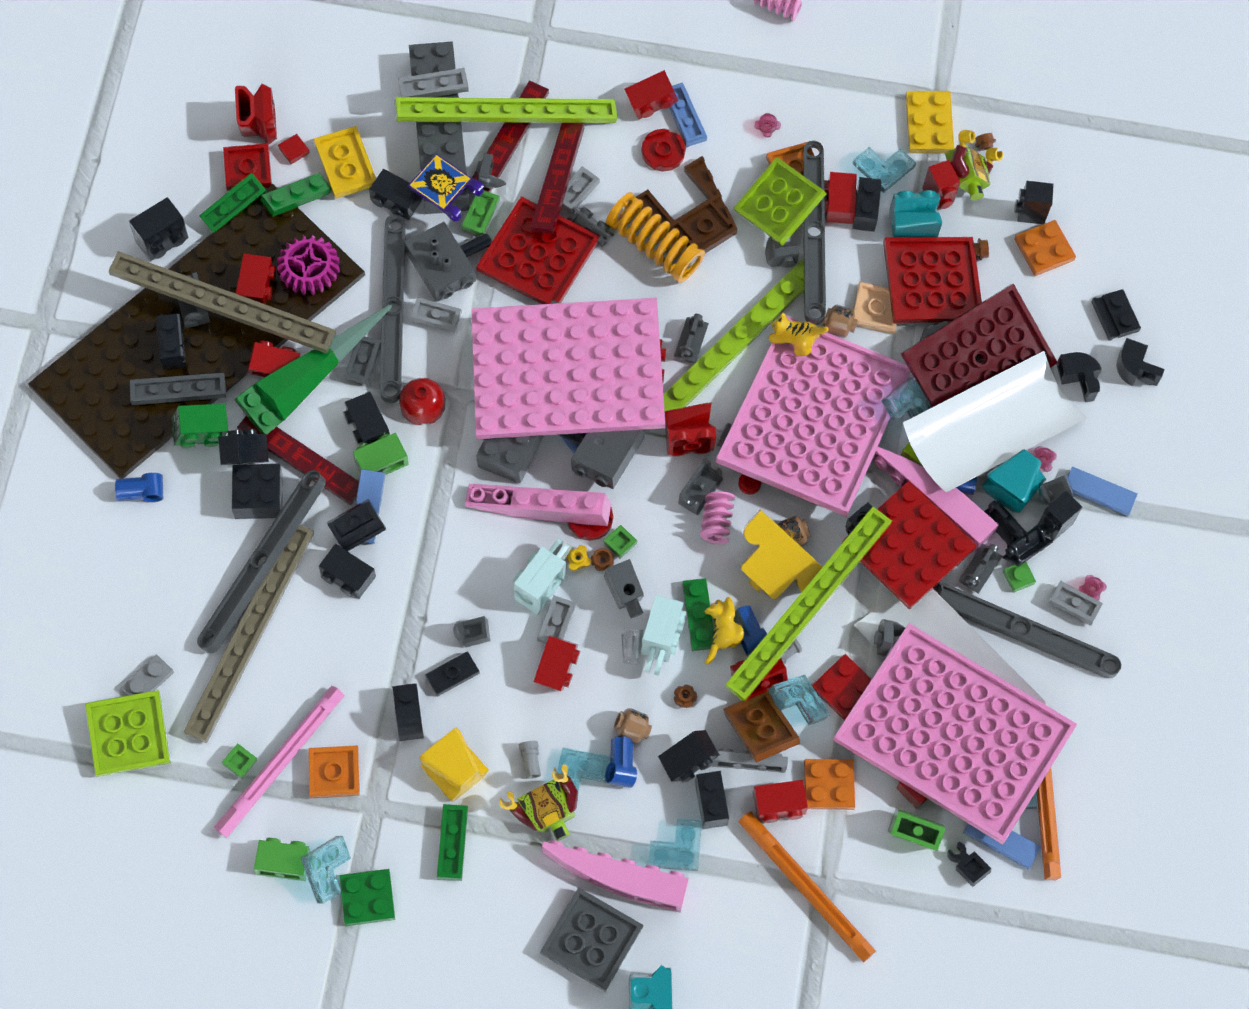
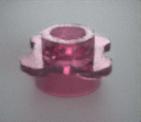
(769, 119)
(1049, 455)
(1091, 581)

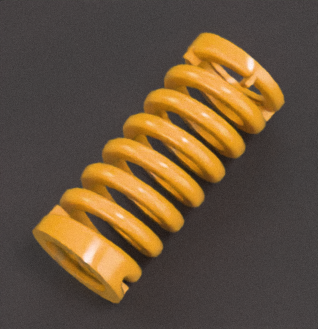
(632, 211)

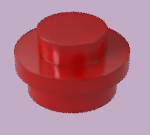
(749, 485)

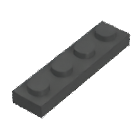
(177, 388)

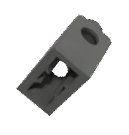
(622, 578)

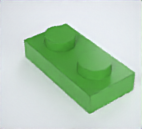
(480, 213)

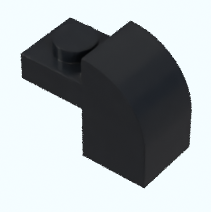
(1132, 367)
(1083, 369)
(407, 712)

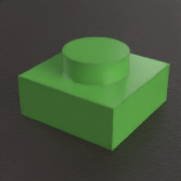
(620, 541)
(1019, 577)
(239, 761)

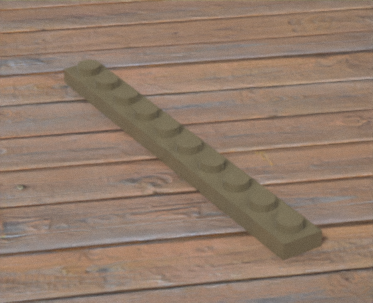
(222, 302)
(246, 638)

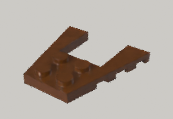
(706, 223)

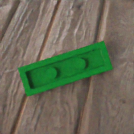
(296, 194)
(233, 203)
(699, 623)
(452, 842)

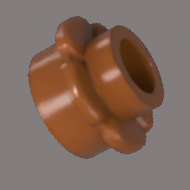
(985, 141)
(981, 249)
(606, 555)
(685, 702)

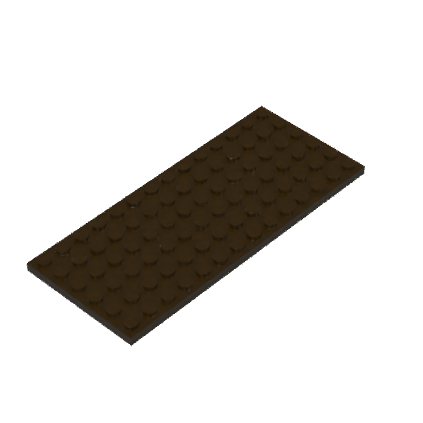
(93, 378)

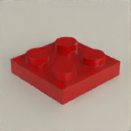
(244, 160)
(842, 686)

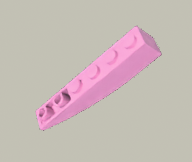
(541, 504)
(953, 504)
(621, 877)

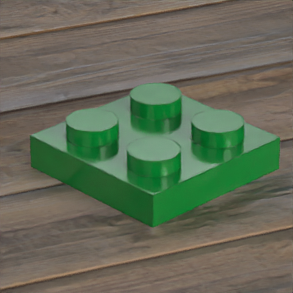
(367, 897)

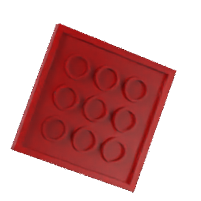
(534, 262)
(931, 278)
(916, 547)

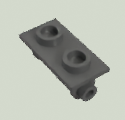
(584, 218)
(691, 338)
(981, 567)

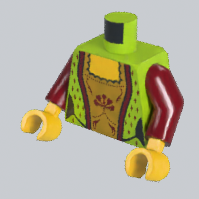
(971, 166)
(547, 805)

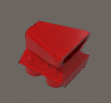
(256, 113)
(689, 430)

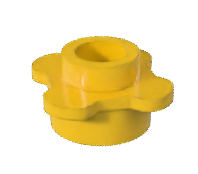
(584, 560)

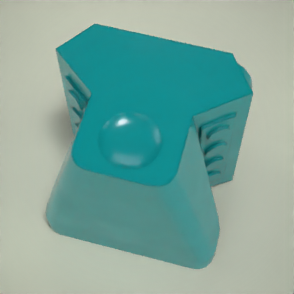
(915, 214)
(1015, 481)
(652, 991)

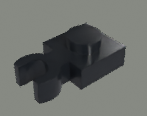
(970, 866)

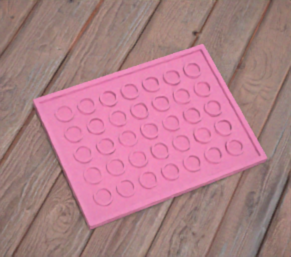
(567, 368)
(814, 420)
(955, 733)

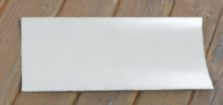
(991, 423)
(943, 623)

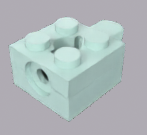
(541, 576)
(661, 631)

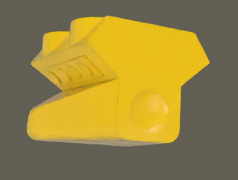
(453, 765)

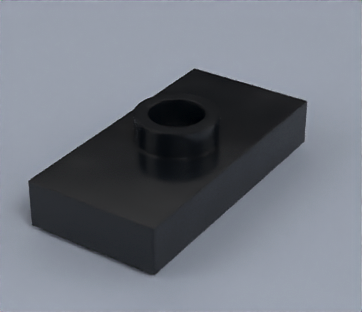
(452, 673)

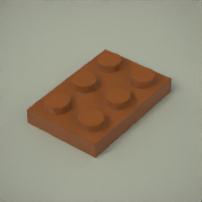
(761, 726)

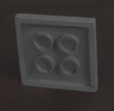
(591, 939)

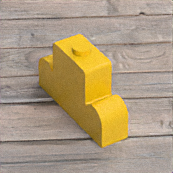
(776, 559)

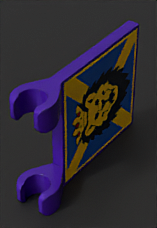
(442, 183)

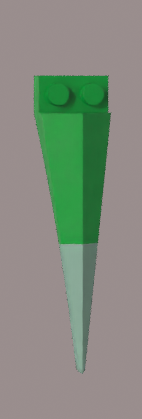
(280, 393)

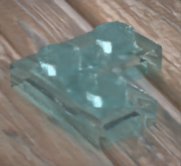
(888, 171)
(906, 398)
(802, 694)
(583, 765)
(682, 853)
(320, 866)

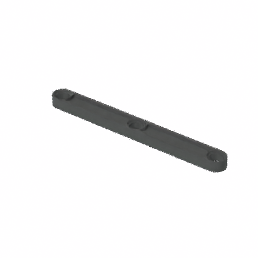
(814, 245)
(392, 321)
(253, 574)
(1036, 635)

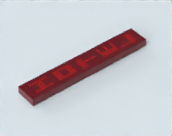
(511, 134)
(557, 178)
(305, 460)

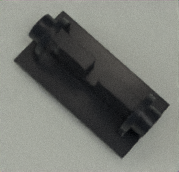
(1008, 527)
(1022, 550)

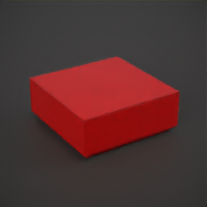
(293, 149)

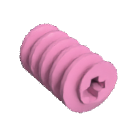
(790, 7)
(716, 517)

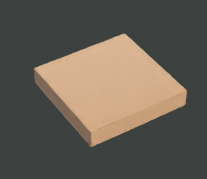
(873, 308)

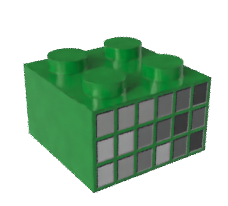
(199, 425)

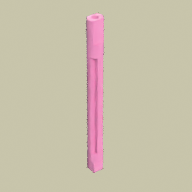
(278, 762)

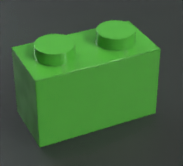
(382, 455)
(916, 829)
(281, 859)

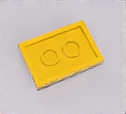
(929, 121)
(345, 162)

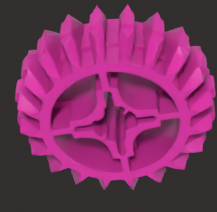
(299, 256)

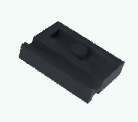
(1116, 314)
(356, 525)

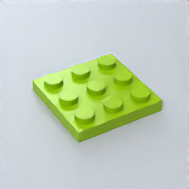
(779, 201)
(127, 733)

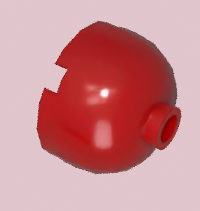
(422, 401)

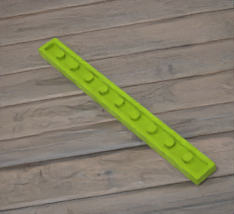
(505, 110)
(736, 340)
(808, 604)

